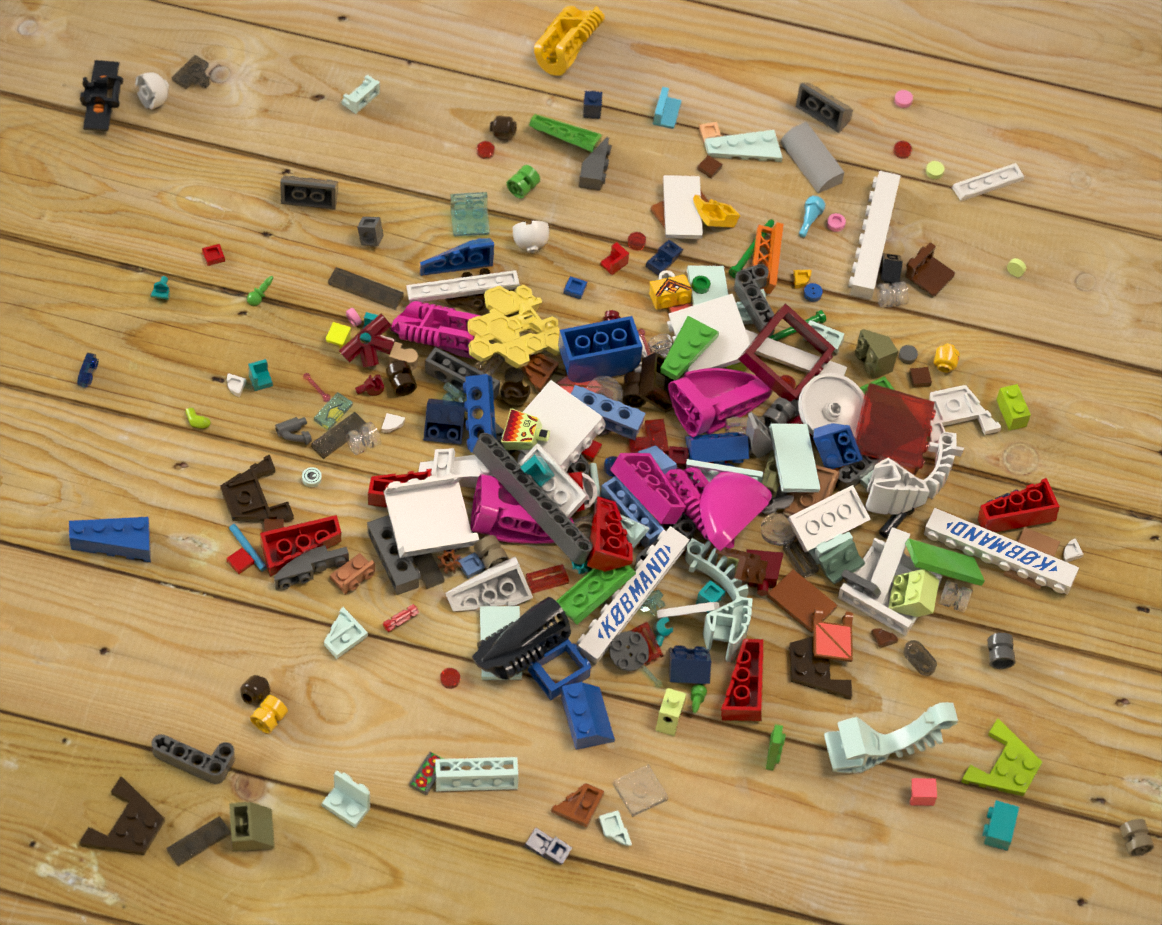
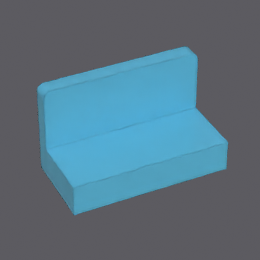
(666, 110)

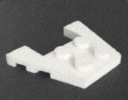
(957, 406)

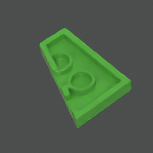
(775, 747)

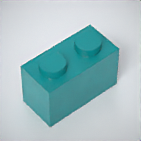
(1001, 825)

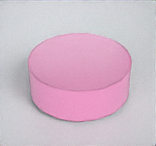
(903, 99)
(836, 222)
(353, 317)

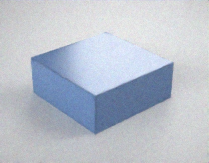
(471, 565)

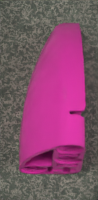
(712, 395)
(730, 505)
(501, 515)

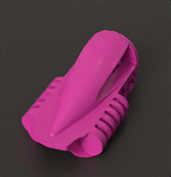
(435, 327)
(684, 484)

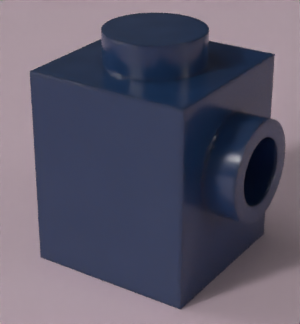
(592, 104)

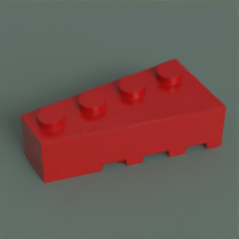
(1020, 509)
(289, 542)

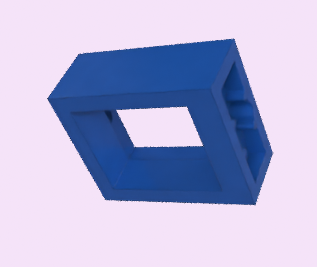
(543, 679)

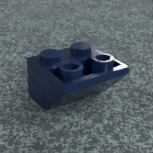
(444, 421)
(689, 665)

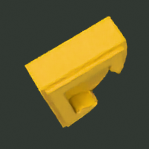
(801, 277)

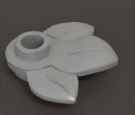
(781, 501)

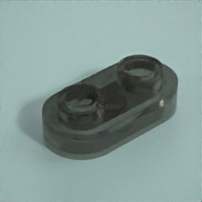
(921, 657)

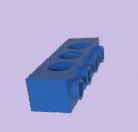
(486, 403)

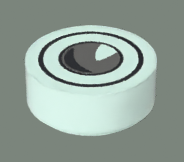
(311, 477)

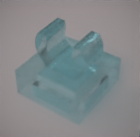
(452, 393)
(652, 601)

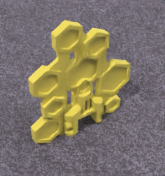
(506, 330)

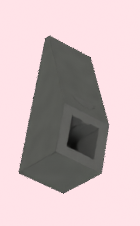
(593, 167)

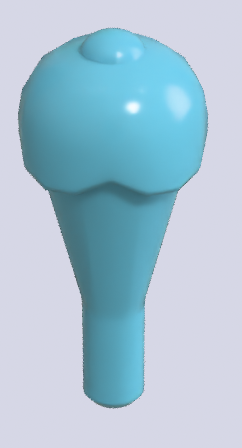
(813, 208)

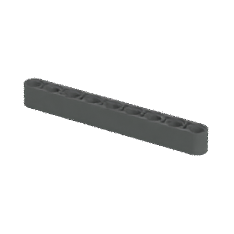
(532, 498)

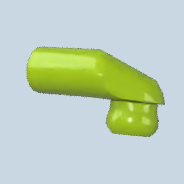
(197, 421)

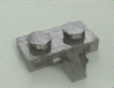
(193, 73)

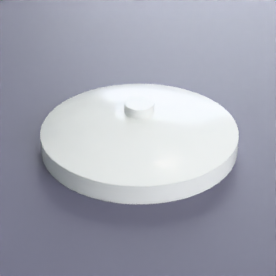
(830, 400)

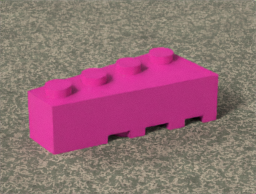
(649, 485)

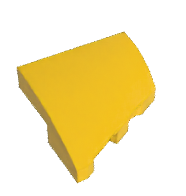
(716, 213)

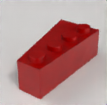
(745, 690)

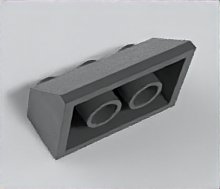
(823, 107)
(309, 192)

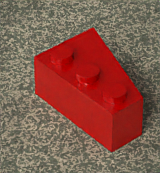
(380, 483)

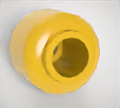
(946, 358)

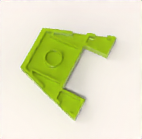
(1014, 767)

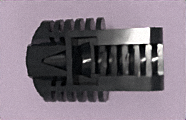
(521, 643)

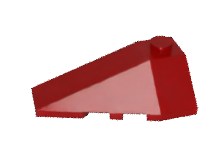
(608, 538)

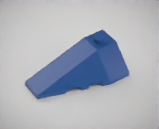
(470, 255)

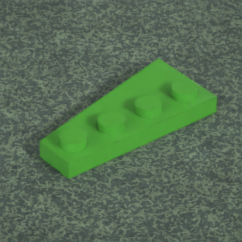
(572, 134)
(688, 347)

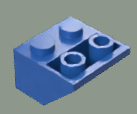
(836, 445)

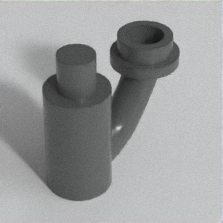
(289, 426)

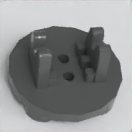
(637, 647)

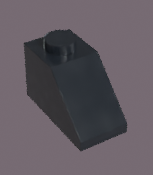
(891, 268)

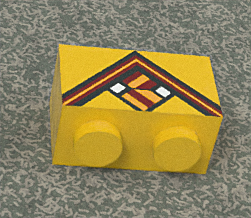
(670, 292)

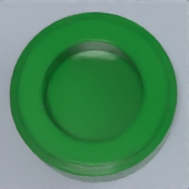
(701, 284)

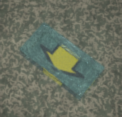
(333, 411)

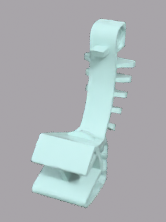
(730, 621)
(860, 747)

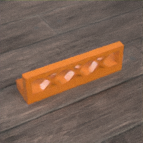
(773, 255)

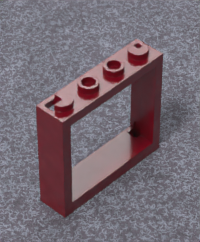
(766, 374)

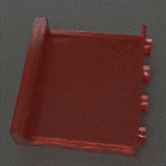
(894, 426)

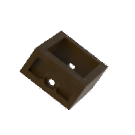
(648, 390)

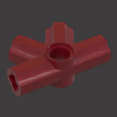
(368, 350)

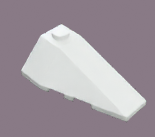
(468, 466)
(494, 587)

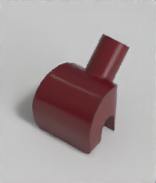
(373, 386)

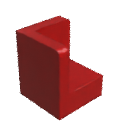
(616, 260)

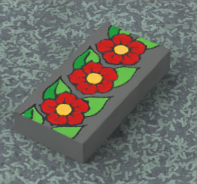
(426, 774)

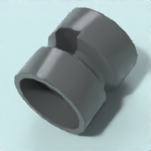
(779, 412)
(1001, 651)

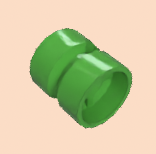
(523, 181)

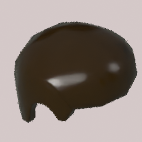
(515, 393)

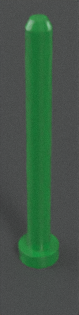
(749, 252)
(819, 317)

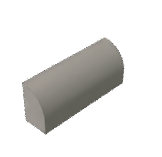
(812, 157)

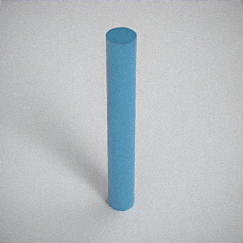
(248, 548)

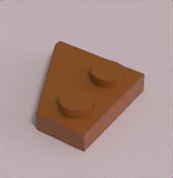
(539, 370)
(580, 805)

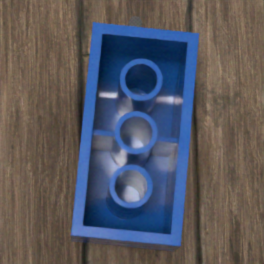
(600, 349)

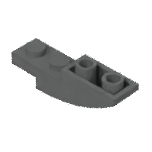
(302, 567)

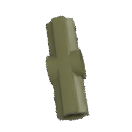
(771, 476)

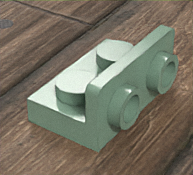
(840, 558)

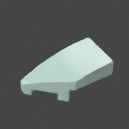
(613, 828)

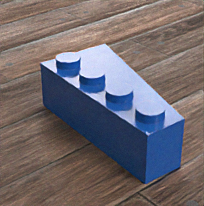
(112, 536)

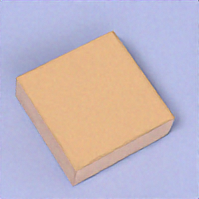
(709, 130)

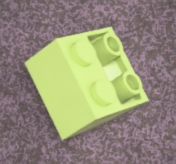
(914, 593)

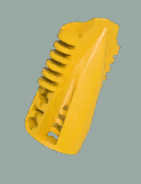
(565, 38)

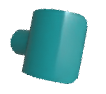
(161, 289)
(661, 631)

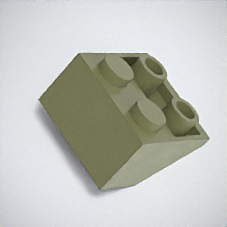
(876, 353)
(251, 826)

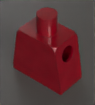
(772, 571)

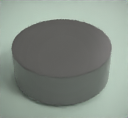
(908, 354)

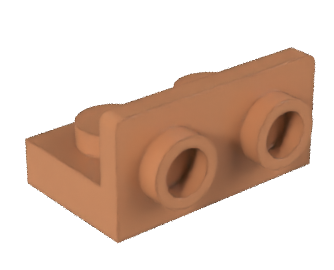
(353, 573)

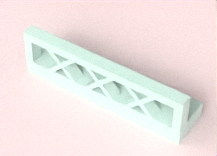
(710, 470)
(476, 778)

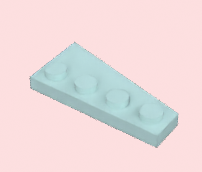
(746, 146)

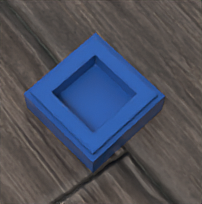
(575, 287)

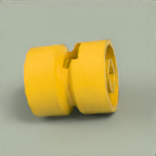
(271, 711)

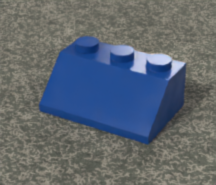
(718, 447)
(586, 715)

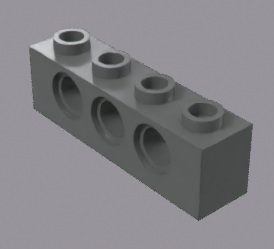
(452, 370)
(401, 580)

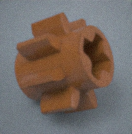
(451, 566)

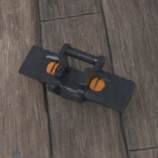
(95, 95)

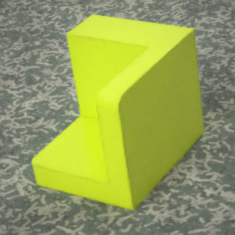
(338, 334)

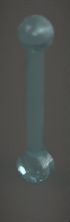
(658, 683)

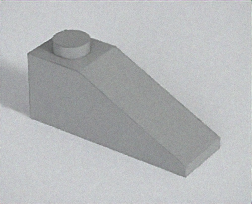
(758, 437)

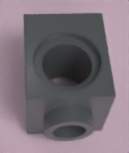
(370, 231)

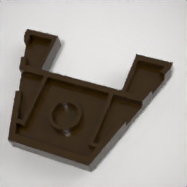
(246, 499)
(814, 671)
(134, 828)

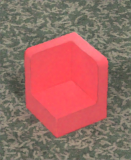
(923, 792)

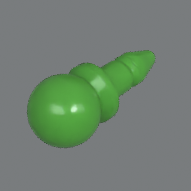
(254, 298)
(698, 695)

